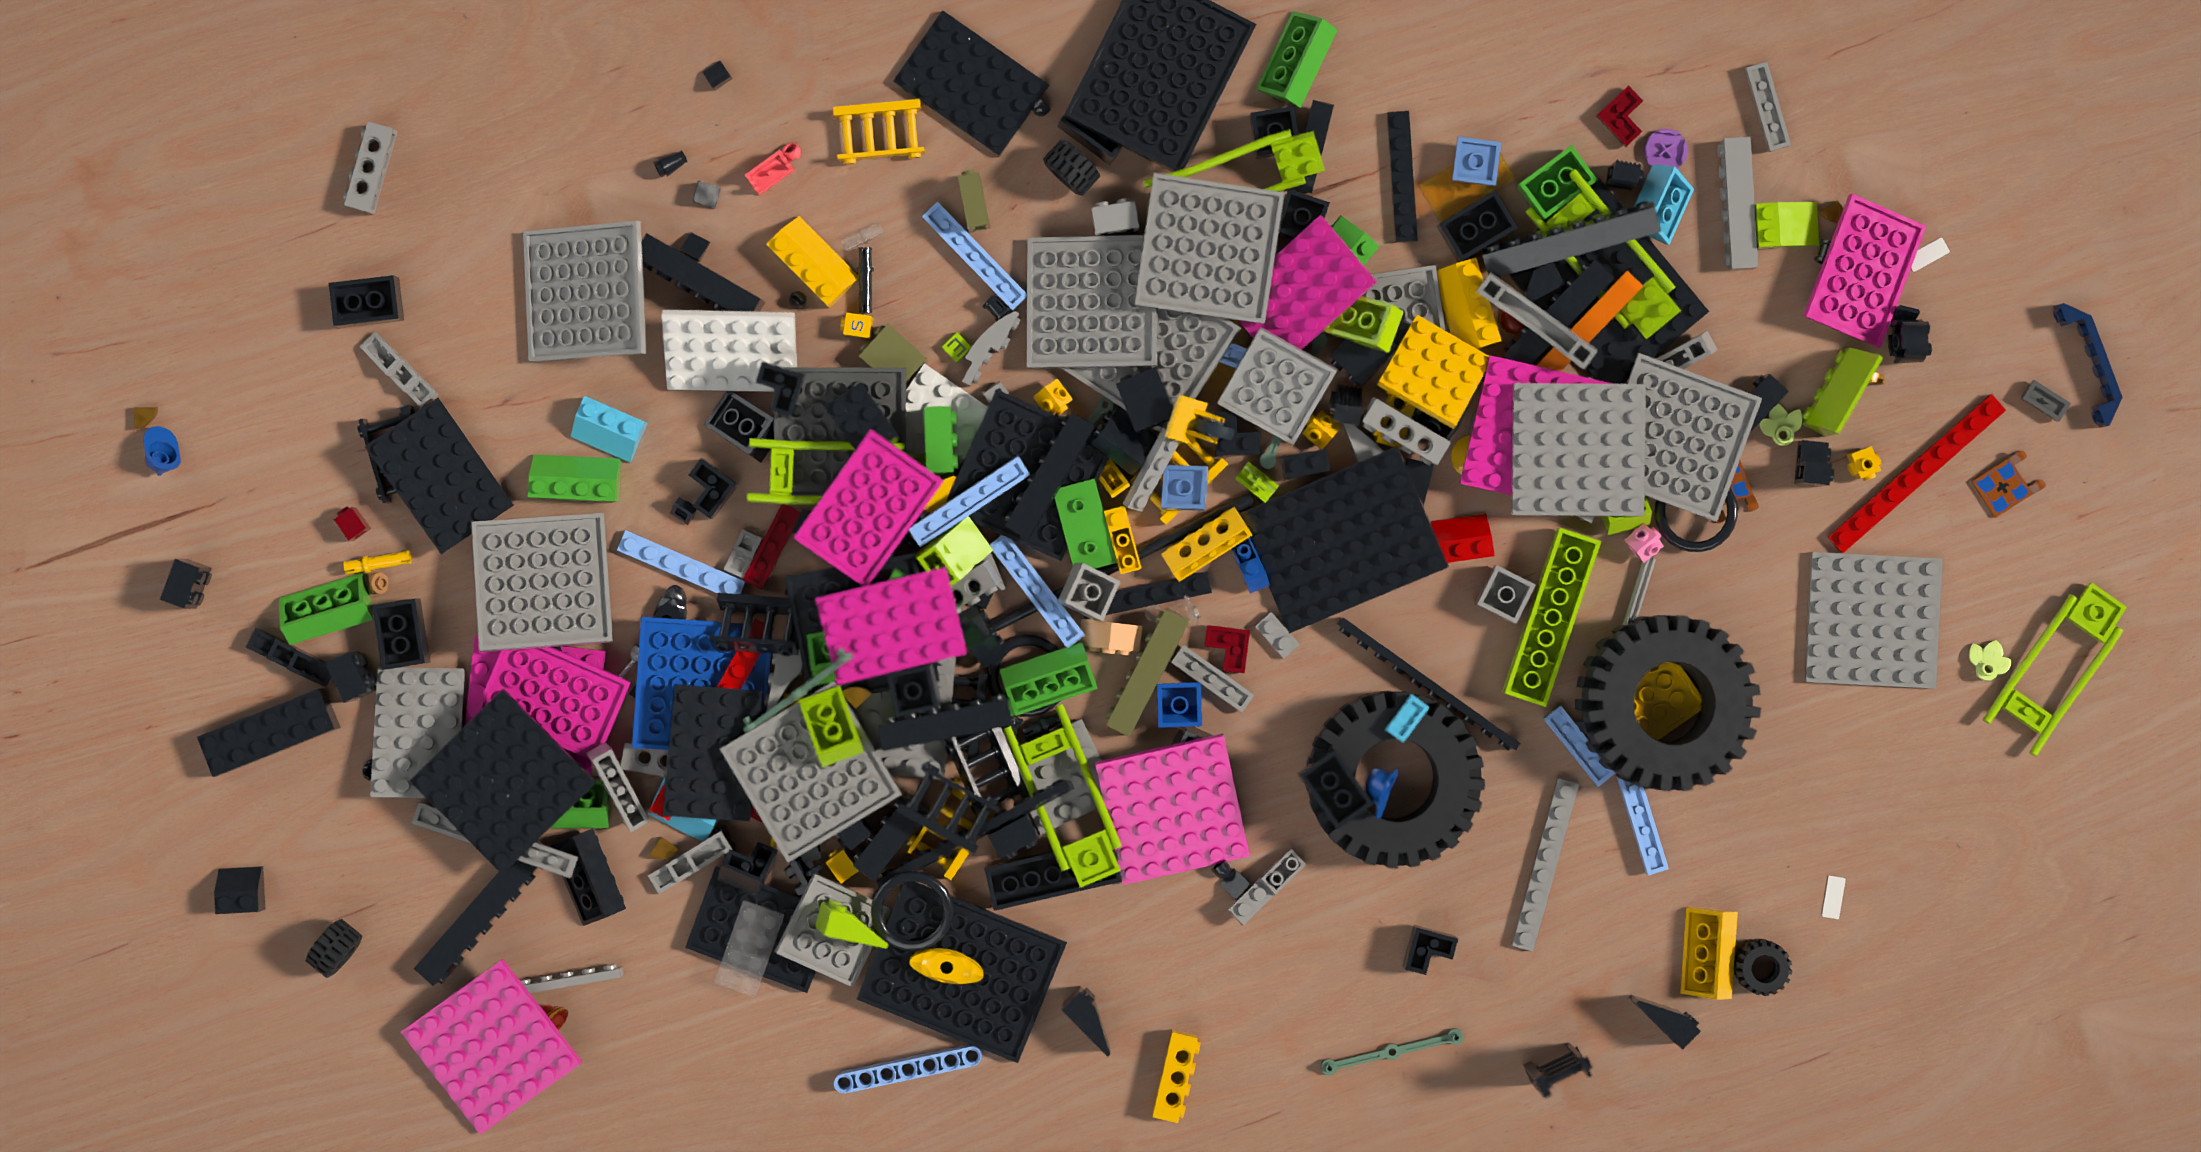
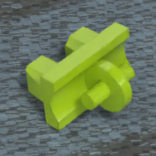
(1256, 482)

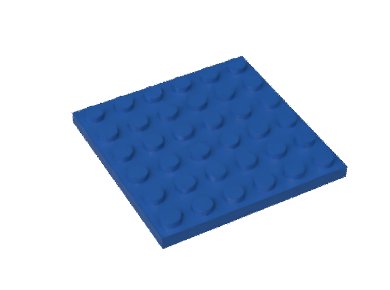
(681, 654)

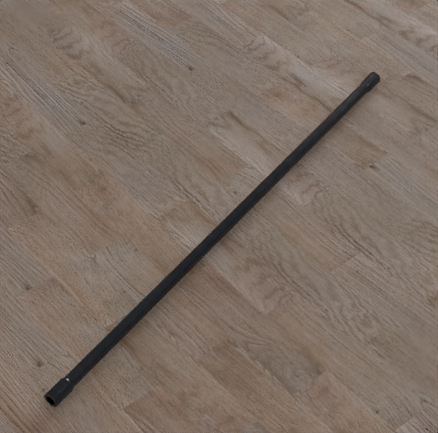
(1239, 503)

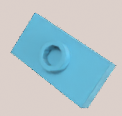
(1407, 718)

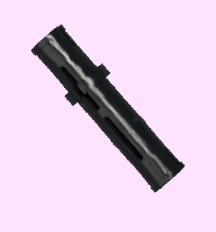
(865, 279)

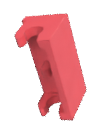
(769, 172)

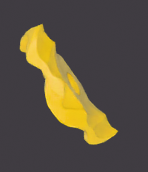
(929, 961)

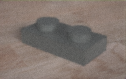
(2045, 401)

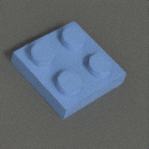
(1476, 161)
(1184, 488)

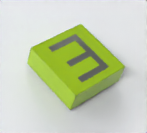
(956, 347)

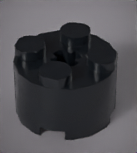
(1909, 341)

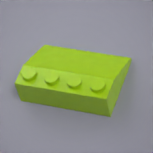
(1841, 391)

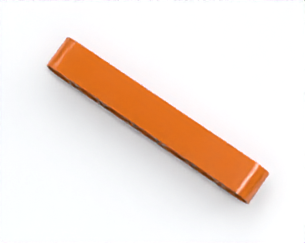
(1596, 318)

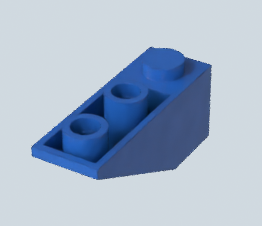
(1250, 565)

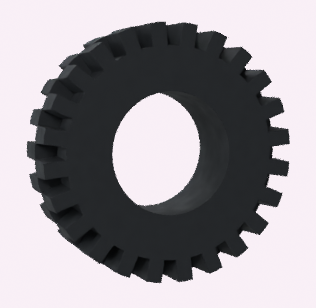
(1721, 723)
(1453, 790)

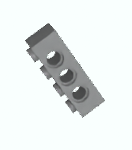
(368, 201)
(1436, 444)
(987, 579)
(632, 760)
(618, 787)

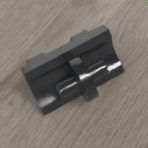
(804, 872)

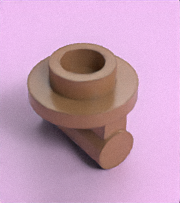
(377, 583)

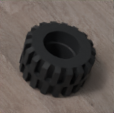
(1071, 167)
(333, 948)
(1780, 970)

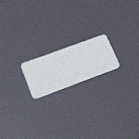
(1929, 254)
(1833, 897)

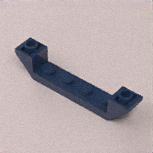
(2102, 413)

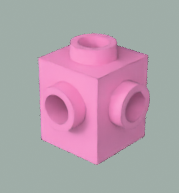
(1644, 542)

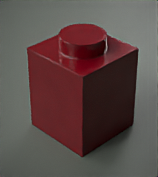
(351, 523)

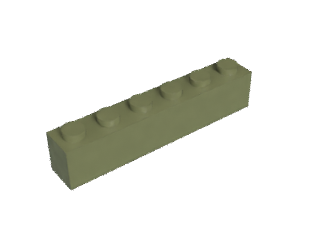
(1147, 672)

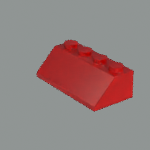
(1464, 537)

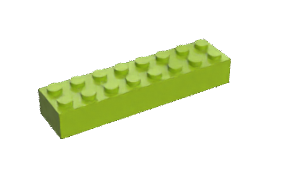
(1551, 616)

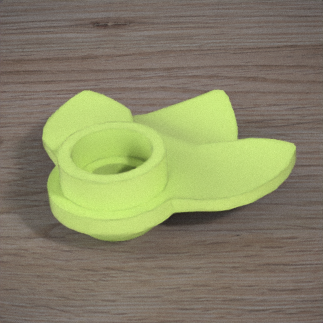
(1780, 421)
(1989, 657)

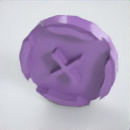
(1665, 148)

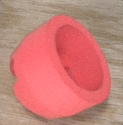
(791, 151)

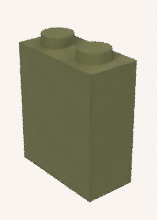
(973, 201)
(892, 351)

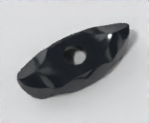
(672, 603)

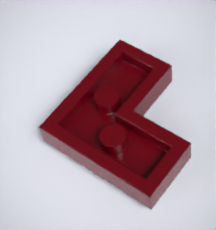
(1616, 117)
(1233, 641)

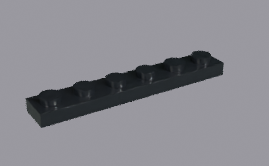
(1402, 176)
(1159, 593)

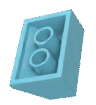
(1670, 195)
(607, 429)
(695, 827)

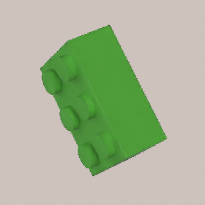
(1551, 184)
(940, 439)

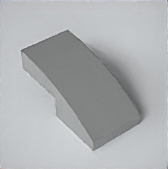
(742, 554)

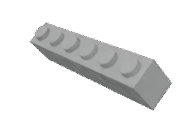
(1738, 203)

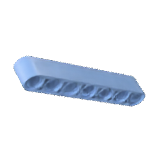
(899, 1075)

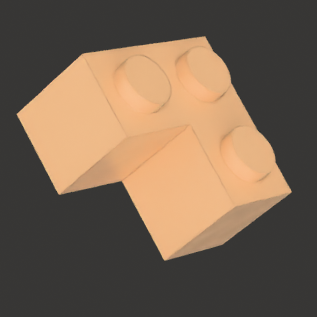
(1110, 637)

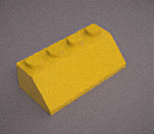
(813, 261)
(1465, 310)
(1709, 953)

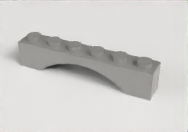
(1537, 320)
(785, 673)

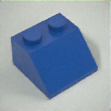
(1179, 705)

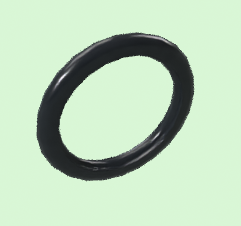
(1692, 546)
(1023, 640)
(912, 876)

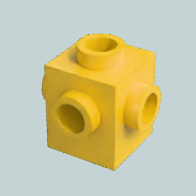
(1053, 398)
(1320, 429)
(1857, 460)

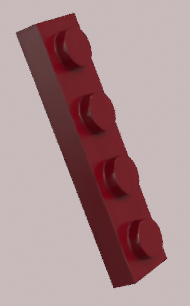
(771, 546)

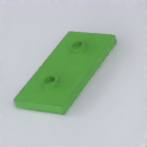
(1085, 524)

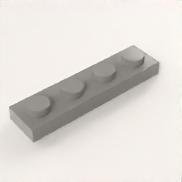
(1767, 106)
(1151, 472)
(1212, 678)

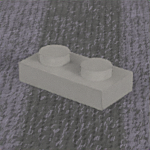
(1277, 635)

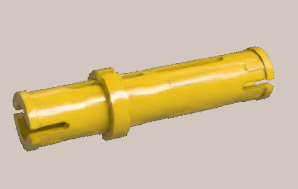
(367, 563)

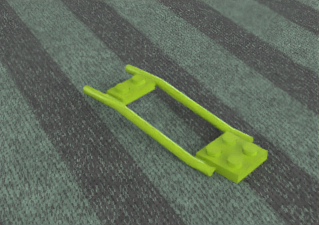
(1294, 156)
(1651, 304)
(782, 468)
(2094, 614)
(1090, 856)

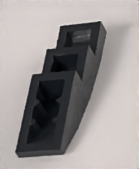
(1319, 122)
(289, 656)

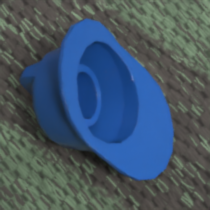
(161, 450)
(1378, 788)

